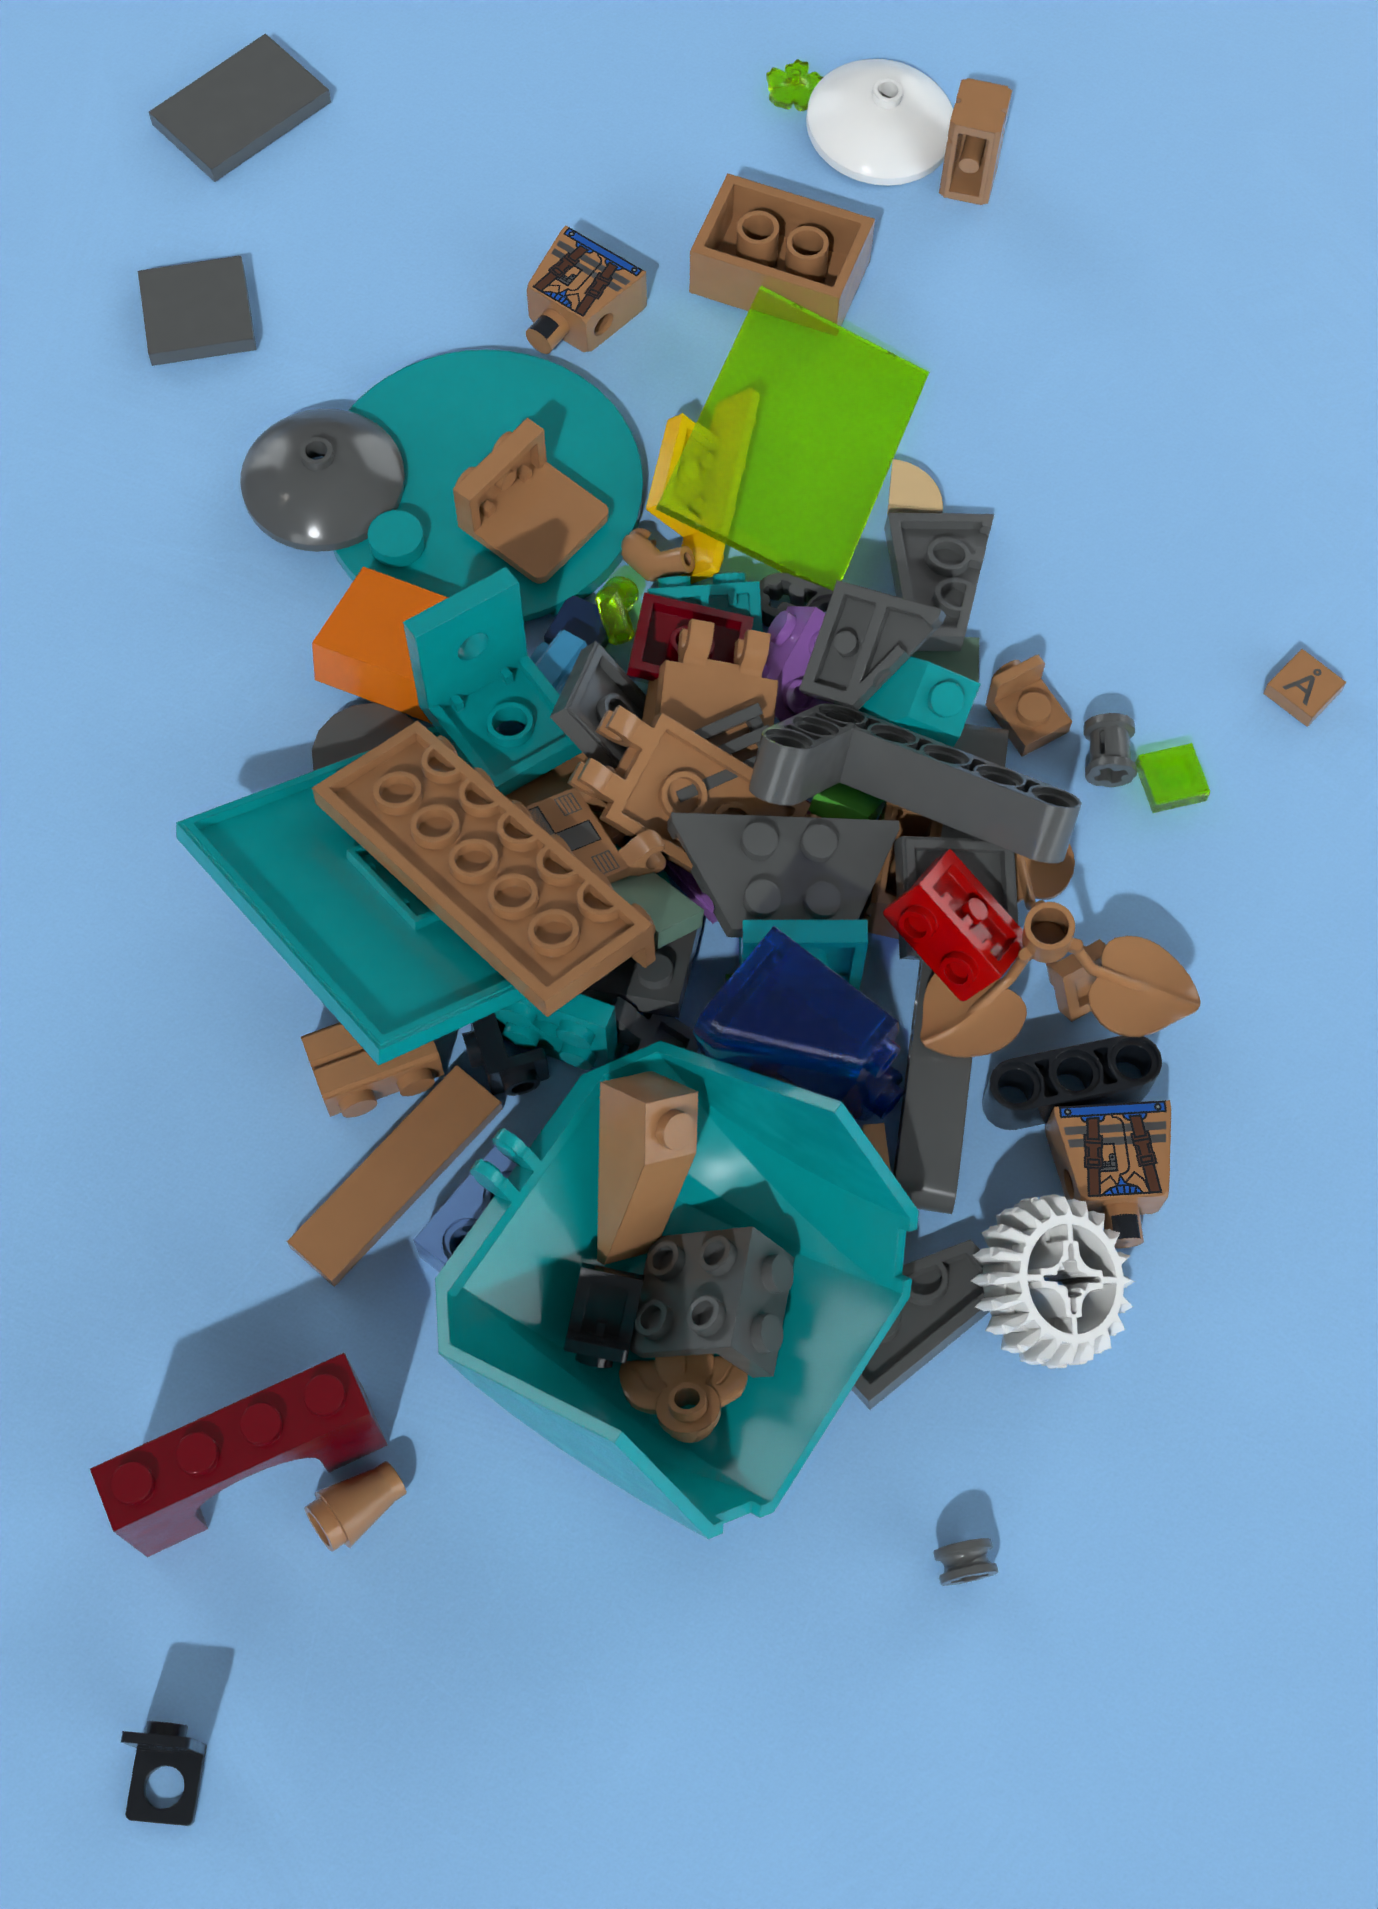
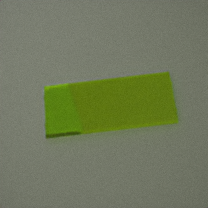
(794, 441)

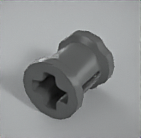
(1110, 750)

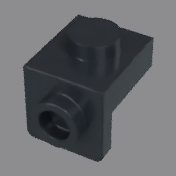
(505, 1074)
(603, 1315)

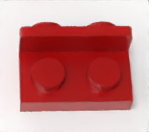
(956, 927)

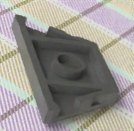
(783, 864)

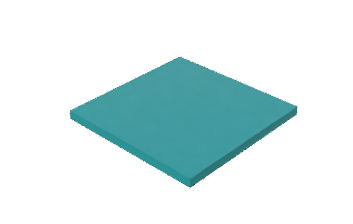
(344, 919)

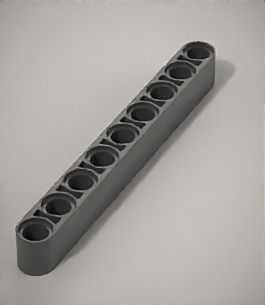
(937, 1083)

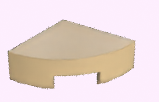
(912, 490)

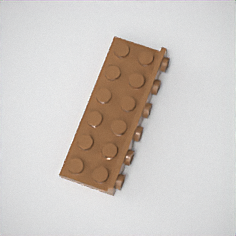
(486, 867)

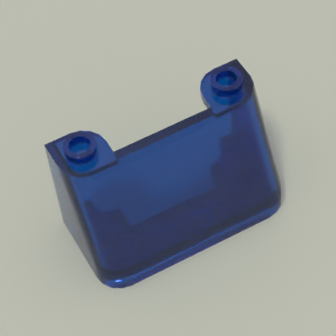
(804, 1027)

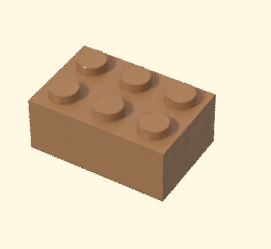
(780, 243)

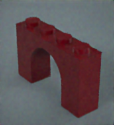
(160, 1485)

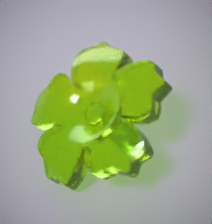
(792, 85)

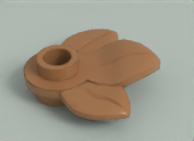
(677, 1381)

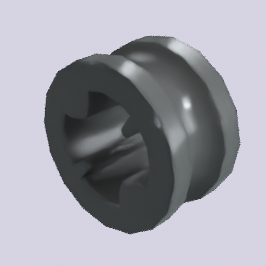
(965, 1561)

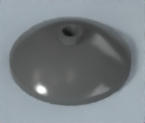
(323, 500)

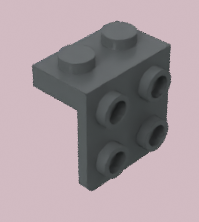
(715, 1296)

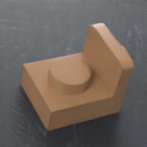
(1026, 705)

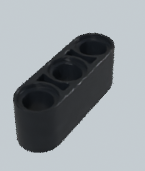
(1090, 1062)

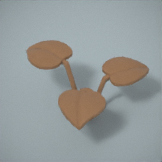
(1135, 991)

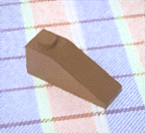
(643, 1160)

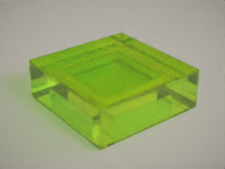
(1172, 778)

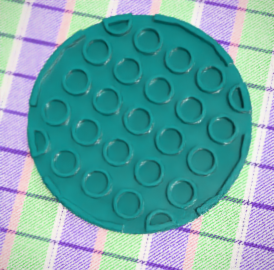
(449, 417)

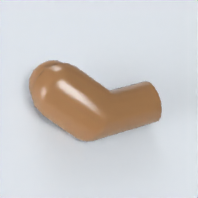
(650, 561)

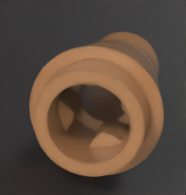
(354, 1505)

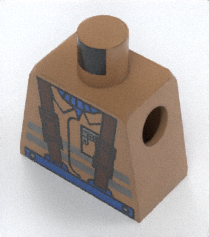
(582, 294)
(1114, 1160)

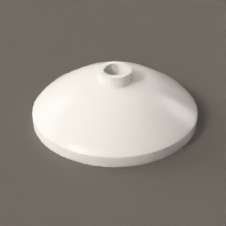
(879, 121)

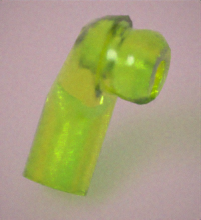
(614, 604)

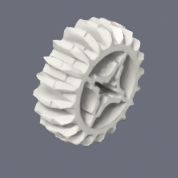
(1039, 1317)

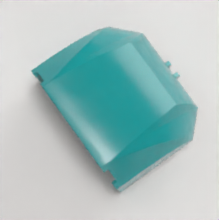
(762, 1161)

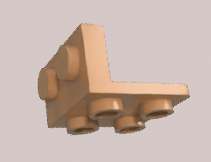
(526, 505)

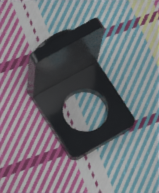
(159, 1747)

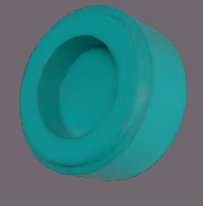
(396, 538)

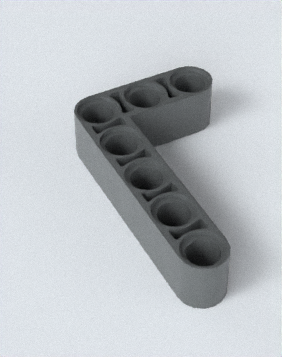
(914, 773)

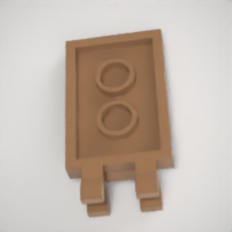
(706, 690)
(657, 765)

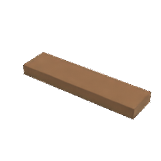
(395, 1175)

